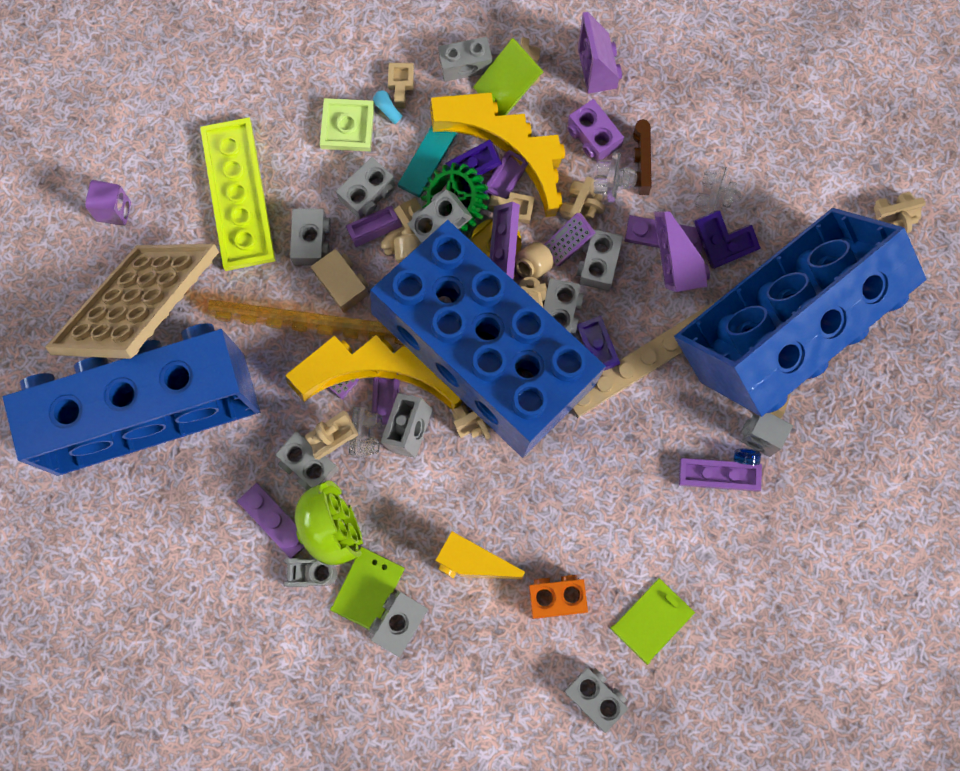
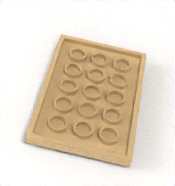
(132, 301)

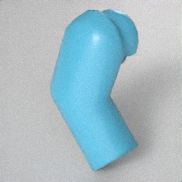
(384, 103)

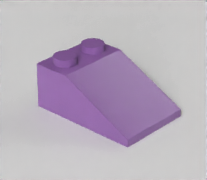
(597, 56)
(680, 260)

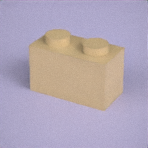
(339, 279)

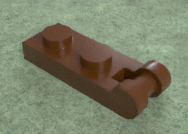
(642, 156)

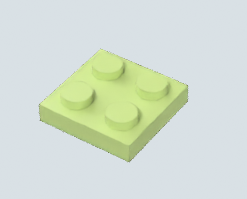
(347, 124)

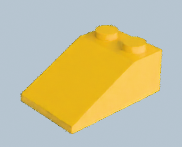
(470, 560)

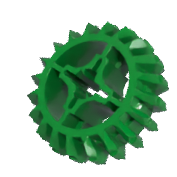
(452, 177)

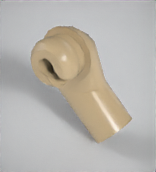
(388, 241)

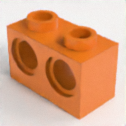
(558, 605)

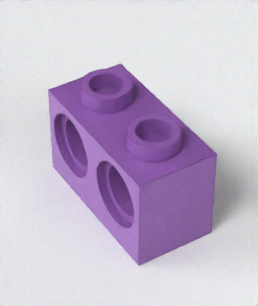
(600, 128)

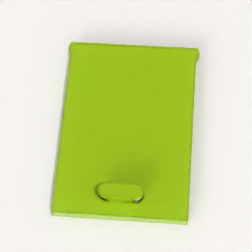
(509, 77)
(367, 588)
(652, 621)

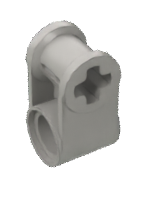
(304, 573)

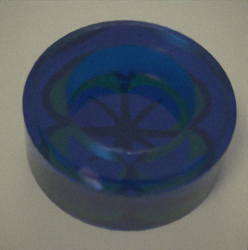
(747, 456)

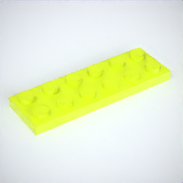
(237, 194)

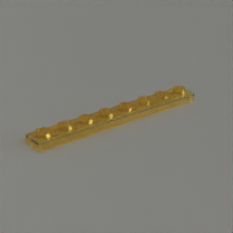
(299, 320)

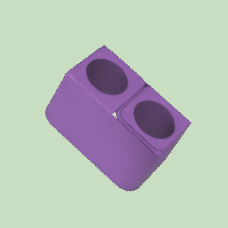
(102, 200)

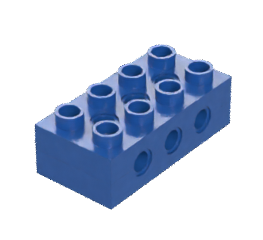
(801, 309)
(480, 369)
(130, 402)

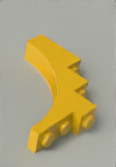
(479, 117)
(336, 364)

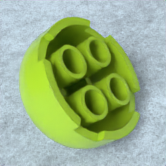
(321, 525)

